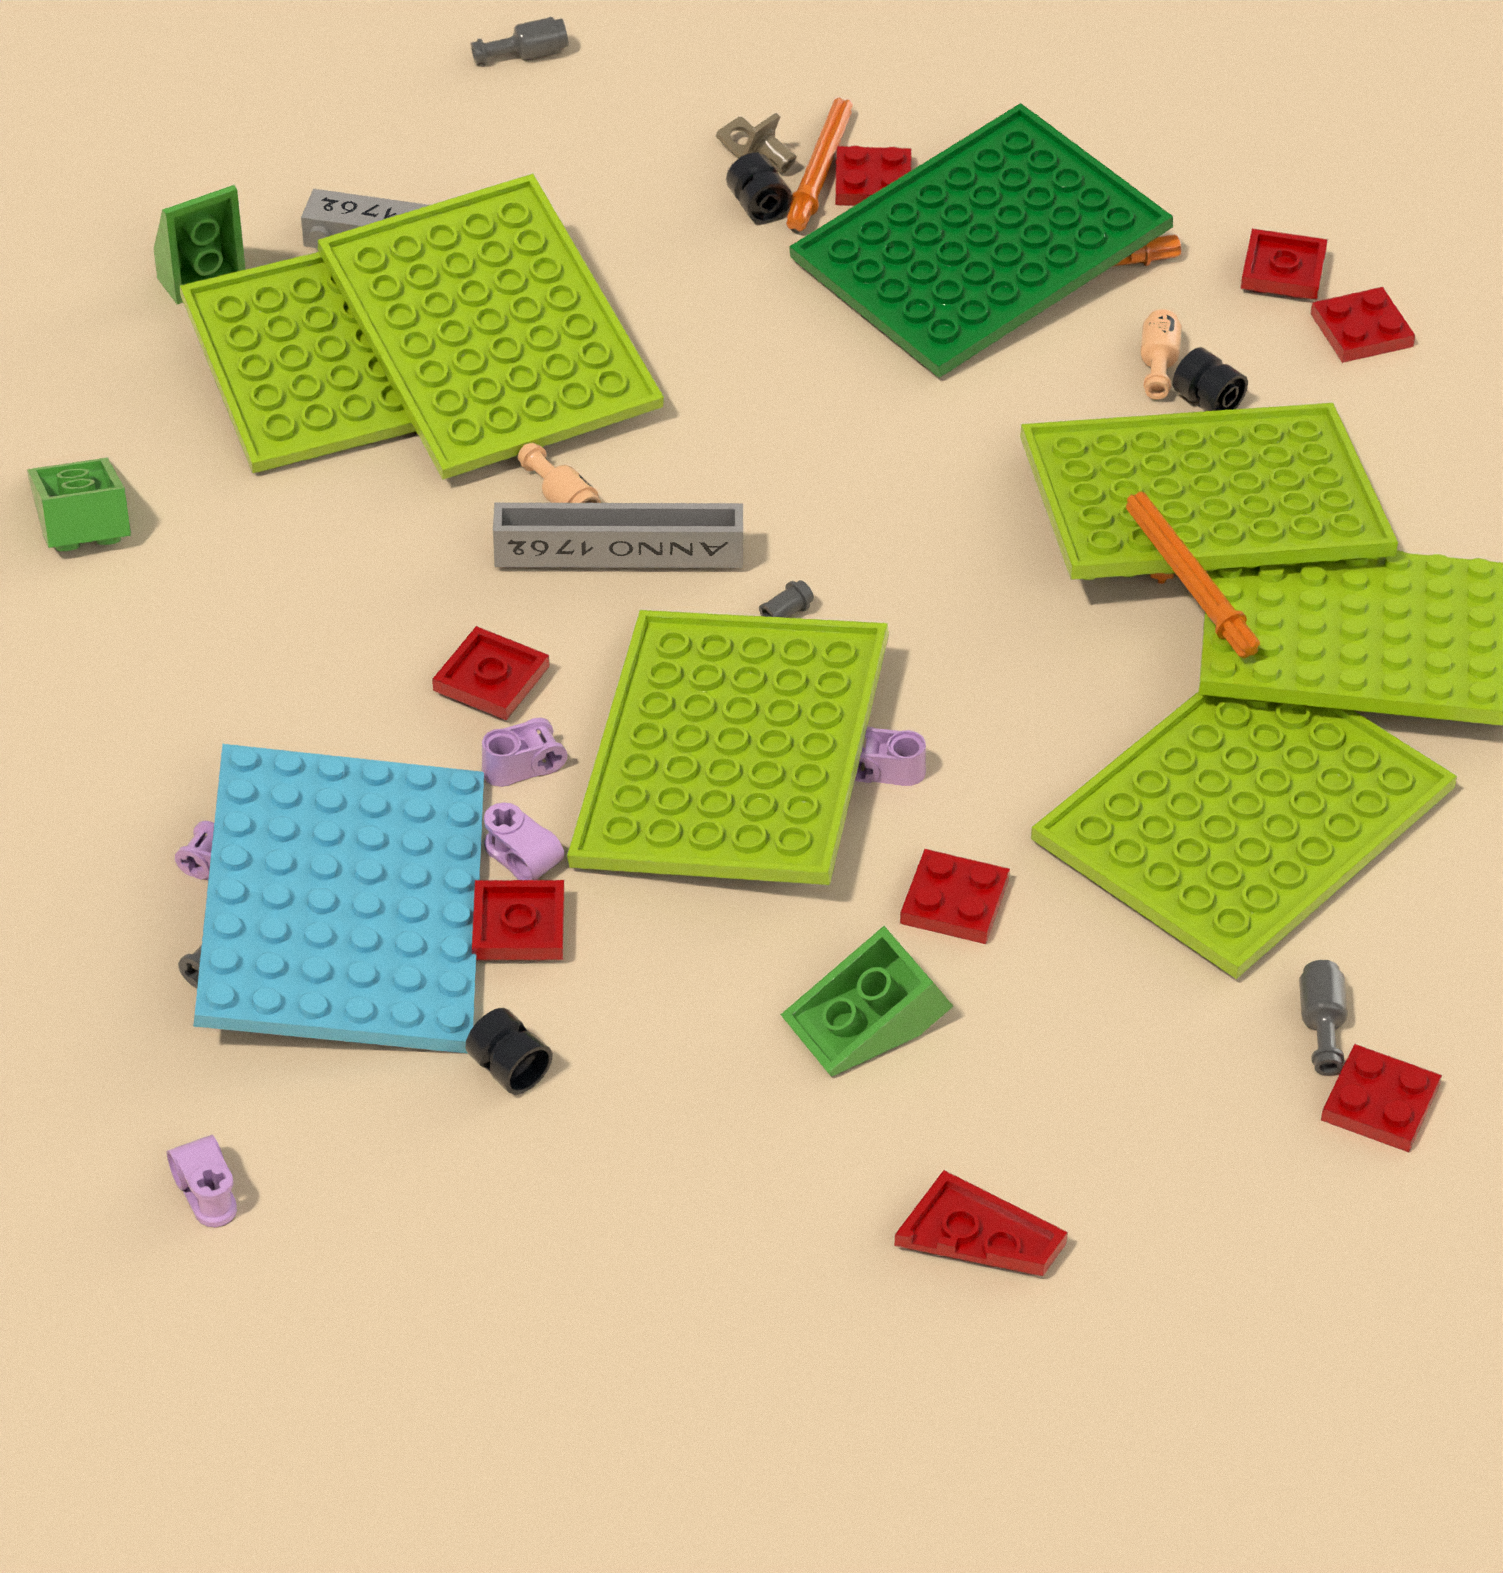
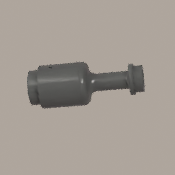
(529, 40)
(1324, 1010)

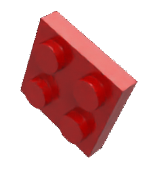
(867, 170)
(1284, 264)
(1362, 324)
(491, 673)
(954, 896)
(518, 919)
(1381, 1097)

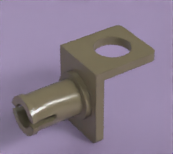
(760, 140)

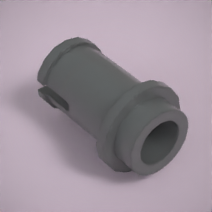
(794, 598)

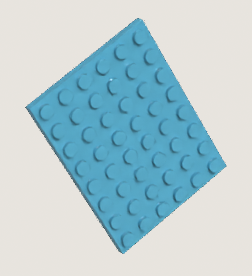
(341, 900)

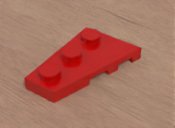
(980, 1228)

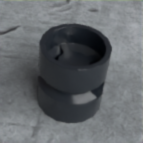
(759, 188)
(1207, 380)
(508, 1051)

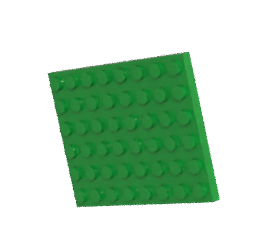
(980, 239)

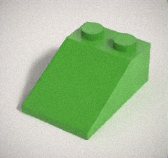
(199, 240)
(80, 503)
(866, 1005)

